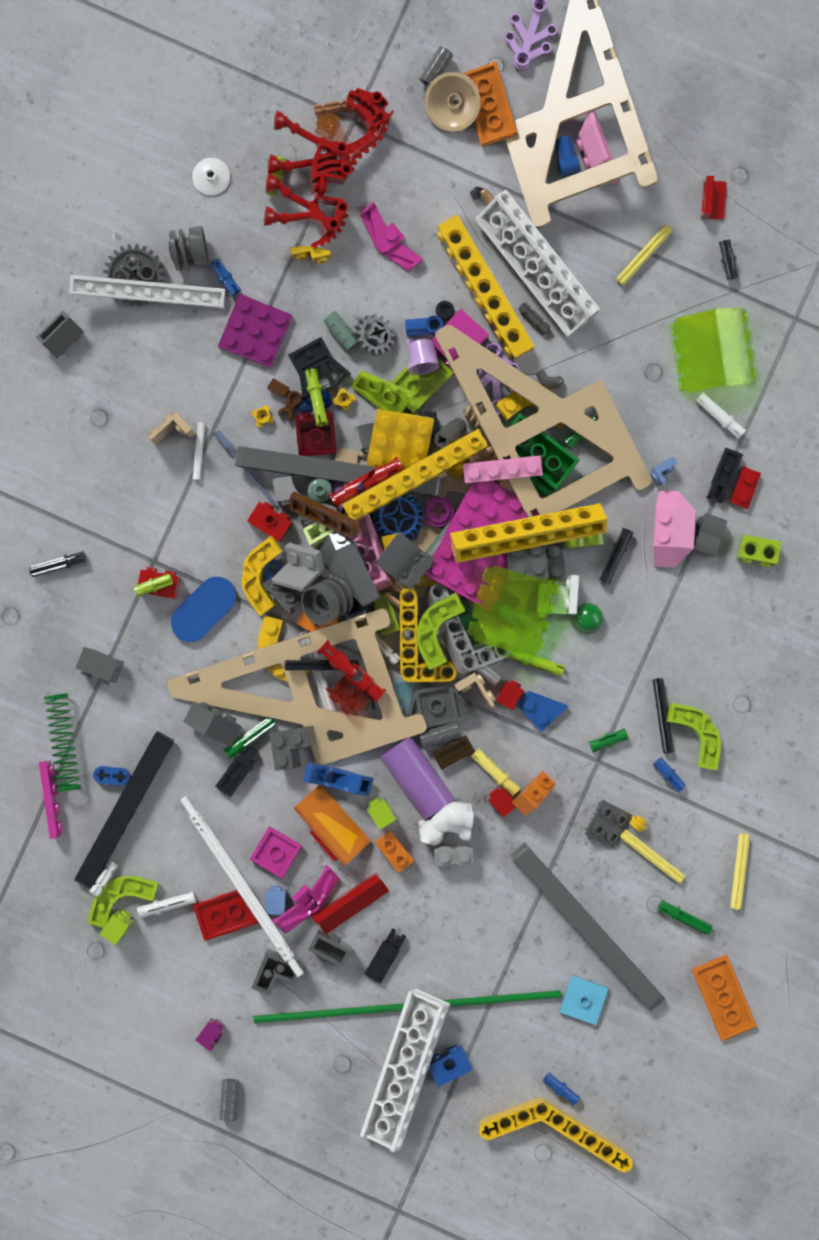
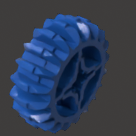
(389, 516)

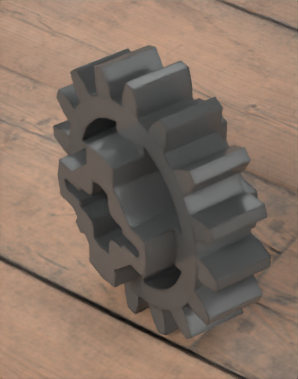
(375, 326)

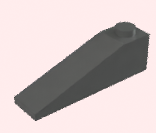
(344, 560)

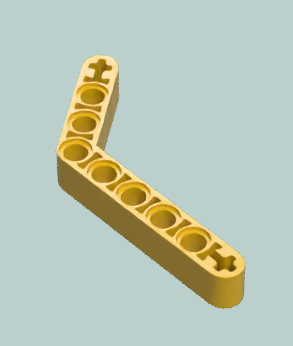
(562, 1127)

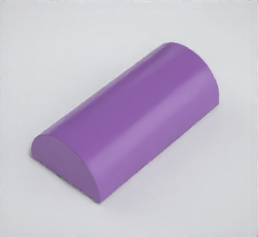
(417, 777)

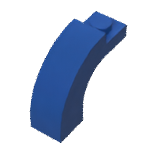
(338, 778)

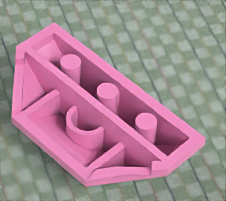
(593, 144)
(673, 529)

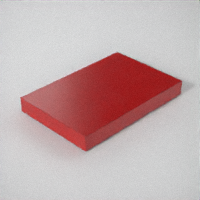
(223, 915)

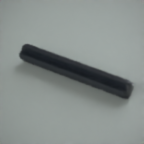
(304, 665)
(662, 712)

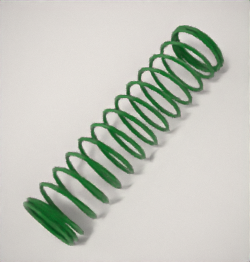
(68, 787)

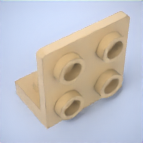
(170, 423)
(466, 684)

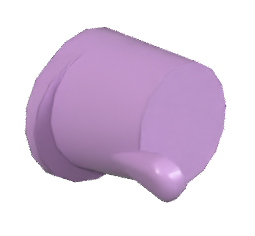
(422, 357)

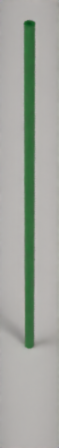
(399, 1007)

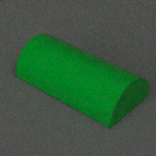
(555, 459)

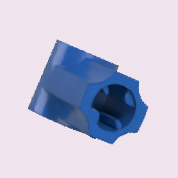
(568, 162)
(421, 327)

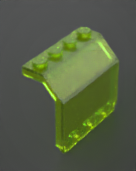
(713, 349)
(513, 610)

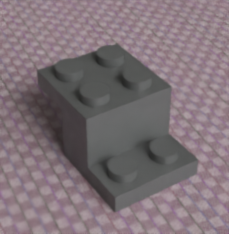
(539, 561)

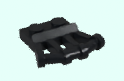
(312, 357)

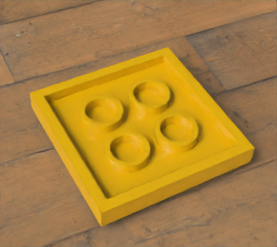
(399, 436)

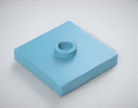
(583, 999)

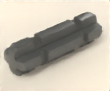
(534, 318)

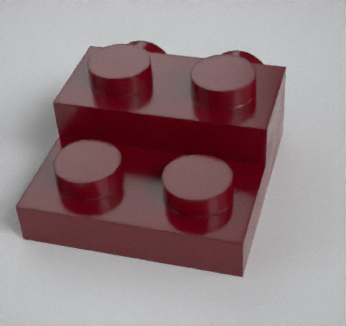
(315, 439)

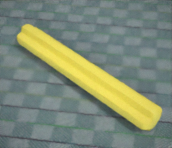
(644, 254)
(652, 856)
(740, 871)

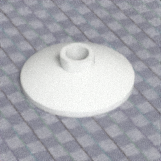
(214, 185)

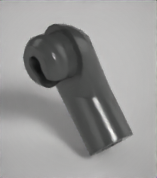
(549, 382)

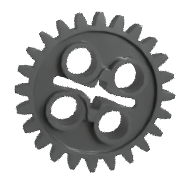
(144, 261)

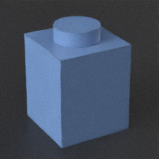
(275, 900)

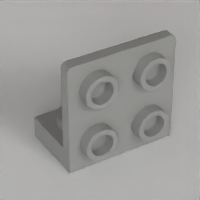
(302, 567)

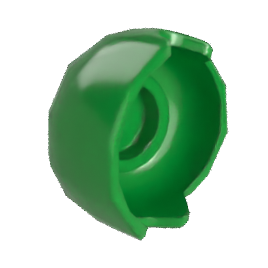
(588, 618)

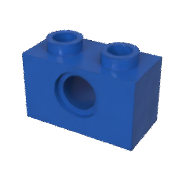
(443, 1074)

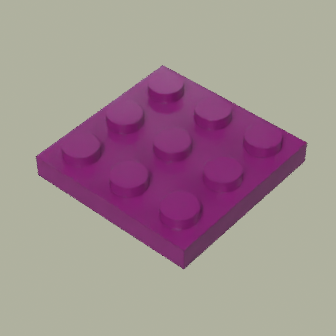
(255, 331)

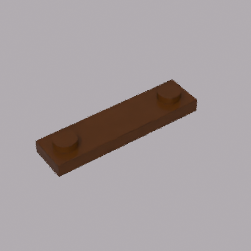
(324, 515)

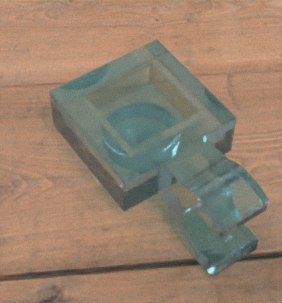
(403, 690)

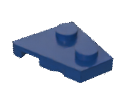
(540, 709)

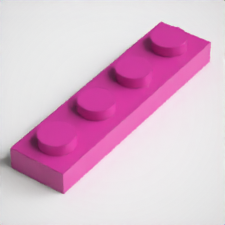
(51, 806)

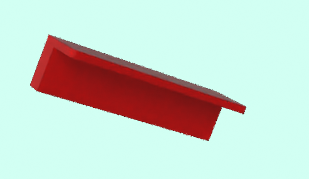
(350, 903)

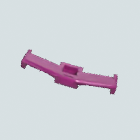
(388, 239)
(308, 901)

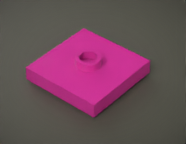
(275, 852)

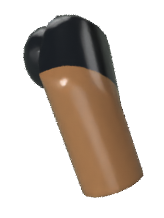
(482, 193)

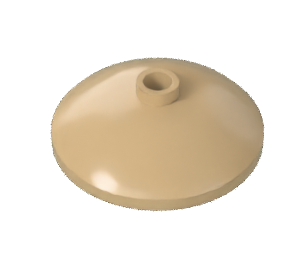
(441, 104)

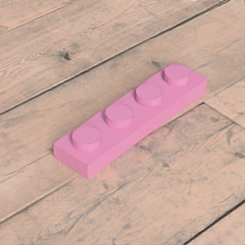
(502, 469)

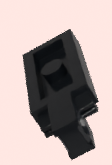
(236, 772)

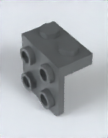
(405, 561)

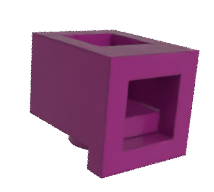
(210, 1034)

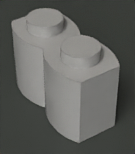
(447, 855)

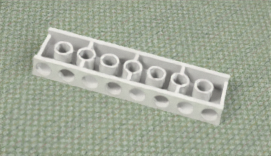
(537, 263)
(405, 1069)

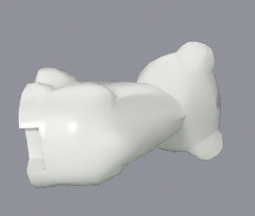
(453, 818)

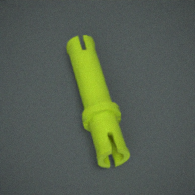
(314, 390)
(538, 662)

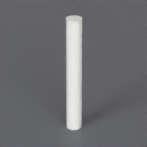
(198, 451)

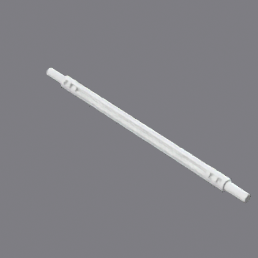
(242, 887)

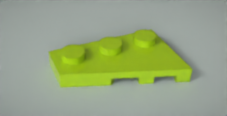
(382, 393)

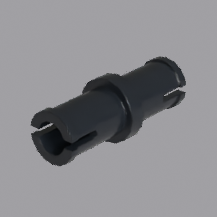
(728, 259)

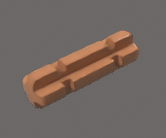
(333, 107)

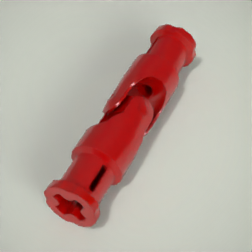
(369, 481)
(341, 662)

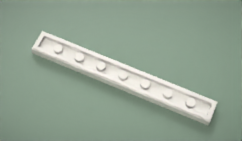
(146, 291)

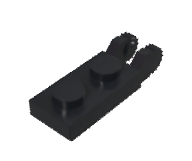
(725, 473)
(384, 957)

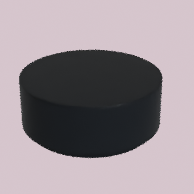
(444, 310)

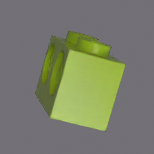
(758, 545)
(381, 812)
(117, 926)

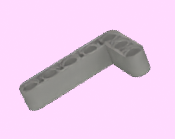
(460, 637)

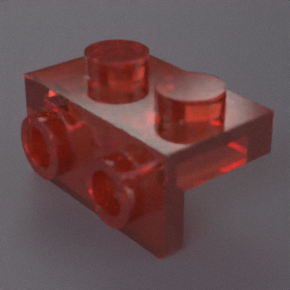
(349, 696)

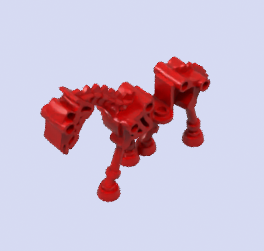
(335, 164)

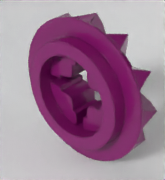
(431, 505)

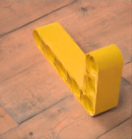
(411, 643)

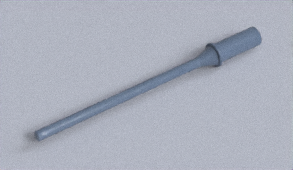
(229, 447)

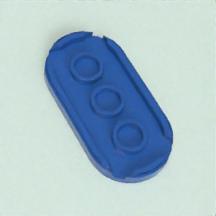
(203, 609)

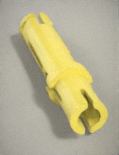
(491, 768)

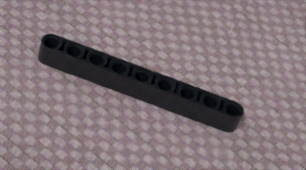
(124, 809)

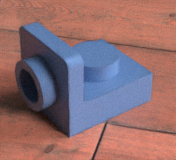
(664, 467)

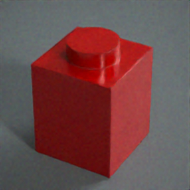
(509, 694)
(501, 801)

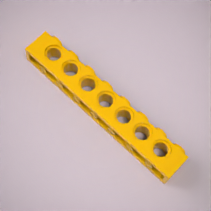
(455, 227)
(415, 475)
(528, 532)

